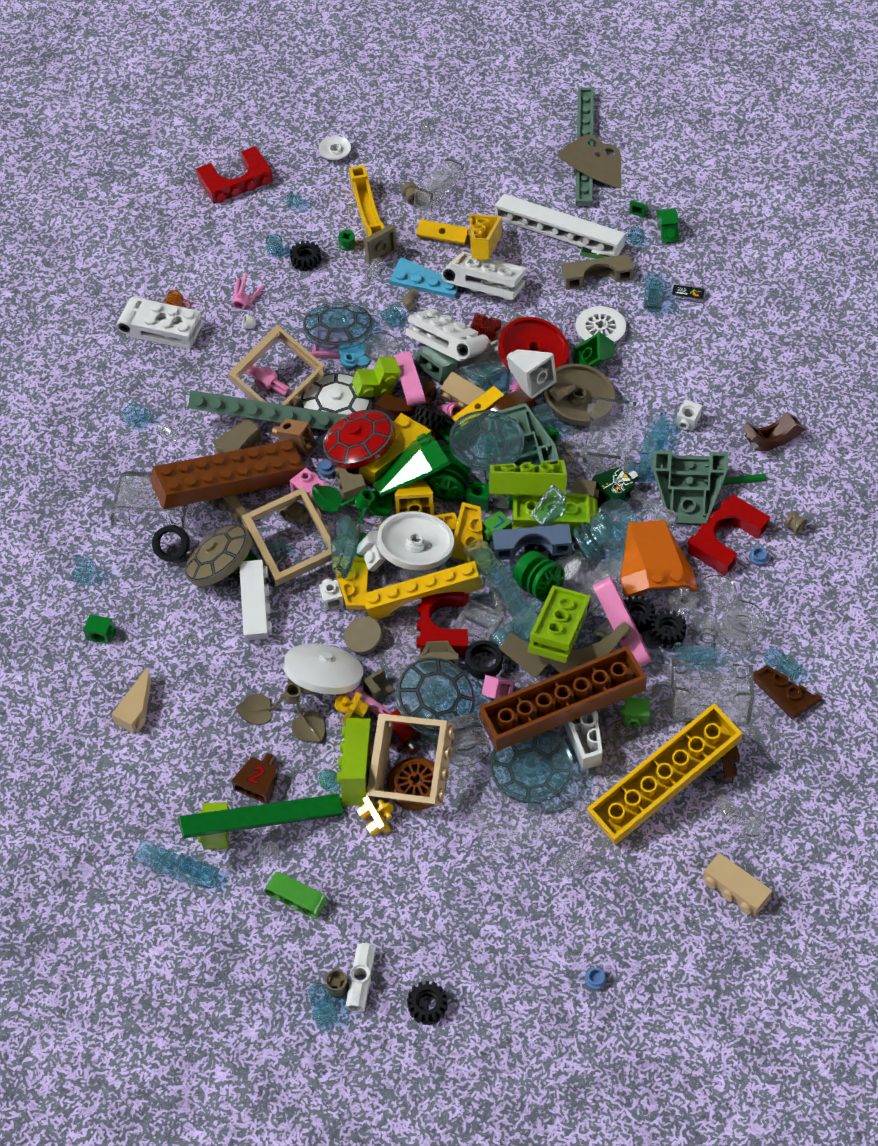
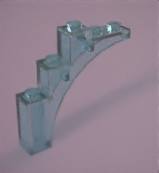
(503, 585)

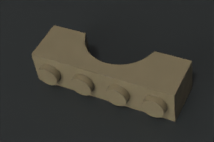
(617, 267)
(350, 483)

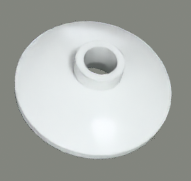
(334, 148)

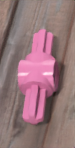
(266, 379)

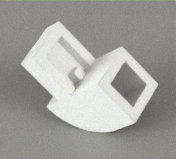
(370, 551)

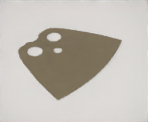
(583, 158)

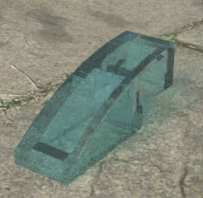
(344, 545)

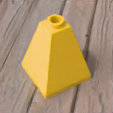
(415, 497)

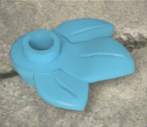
(353, 357)

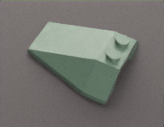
(537, 443)
(675, 483)

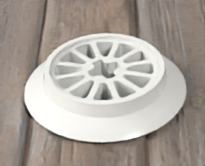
(591, 319)

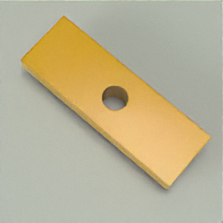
(433, 231)
(483, 402)

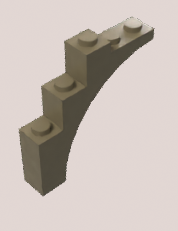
(240, 437)
(536, 665)

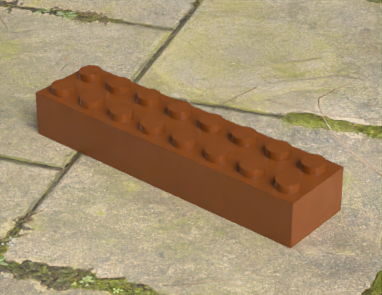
(225, 474)
(562, 698)

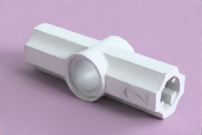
(359, 988)

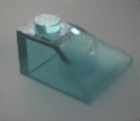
(488, 375)

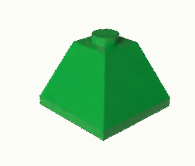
(594, 350)

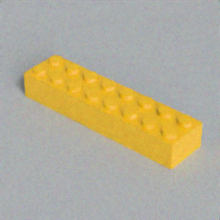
(664, 774)

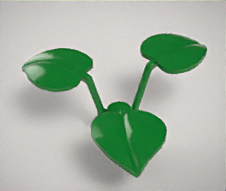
(330, 500)

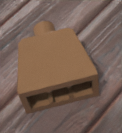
(299, 433)

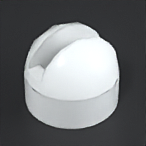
(248, 322)

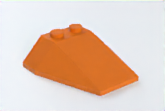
(653, 560)

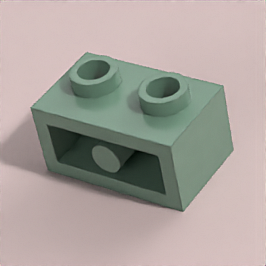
(435, 363)

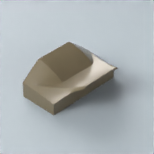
(440, 649)

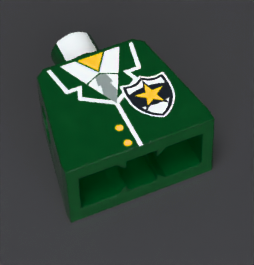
(615, 484)

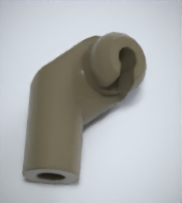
(408, 299)

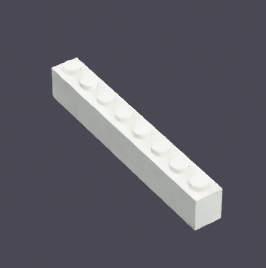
(560, 225)

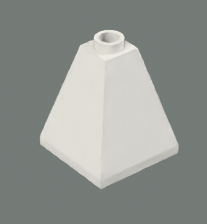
(532, 370)

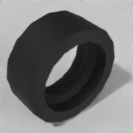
(184, 538)
(483, 646)

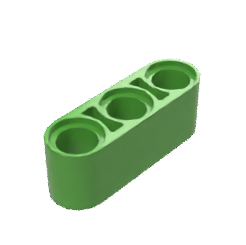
(296, 894)

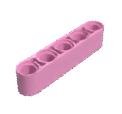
(409, 379)
(617, 613)

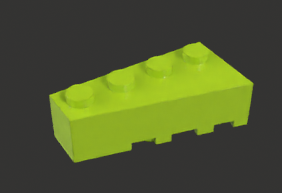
(527, 478)
(354, 761)

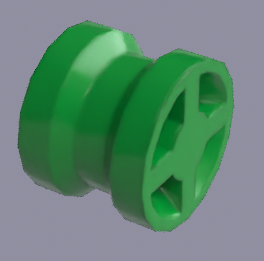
(346, 240)

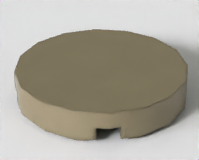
(363, 635)

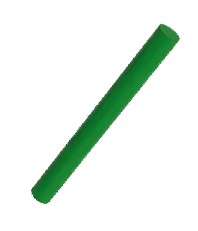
(743, 479)

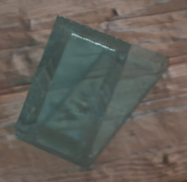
(550, 506)

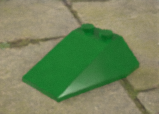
(416, 462)

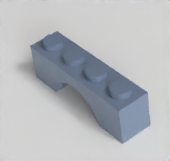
(554, 538)

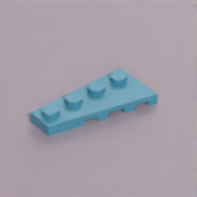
(411, 275)

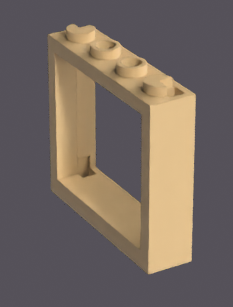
(260, 349)
(302, 567)
(381, 753)

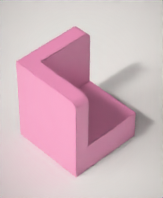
(497, 686)

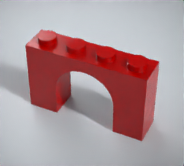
(221, 188)
(733, 513)
(430, 632)

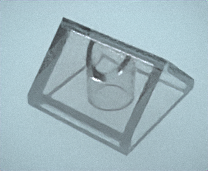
(576, 567)

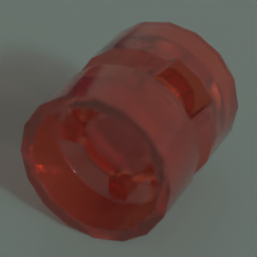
(486, 326)

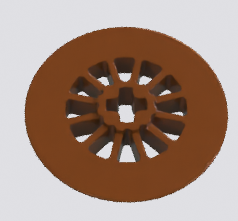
(400, 769)

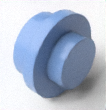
(326, 468)
(758, 556)
(595, 978)

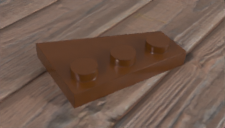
(787, 695)

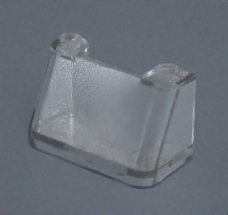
(609, 433)

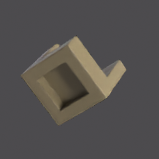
(377, 685)

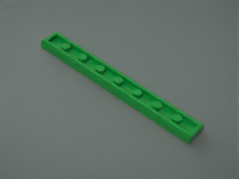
(260, 816)

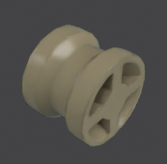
(795, 522)

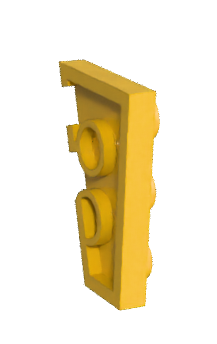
(467, 530)
(355, 584)

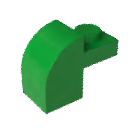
(668, 222)

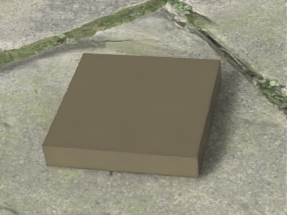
(380, 244)

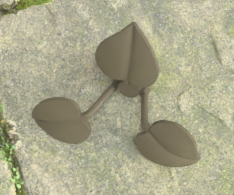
(307, 727)

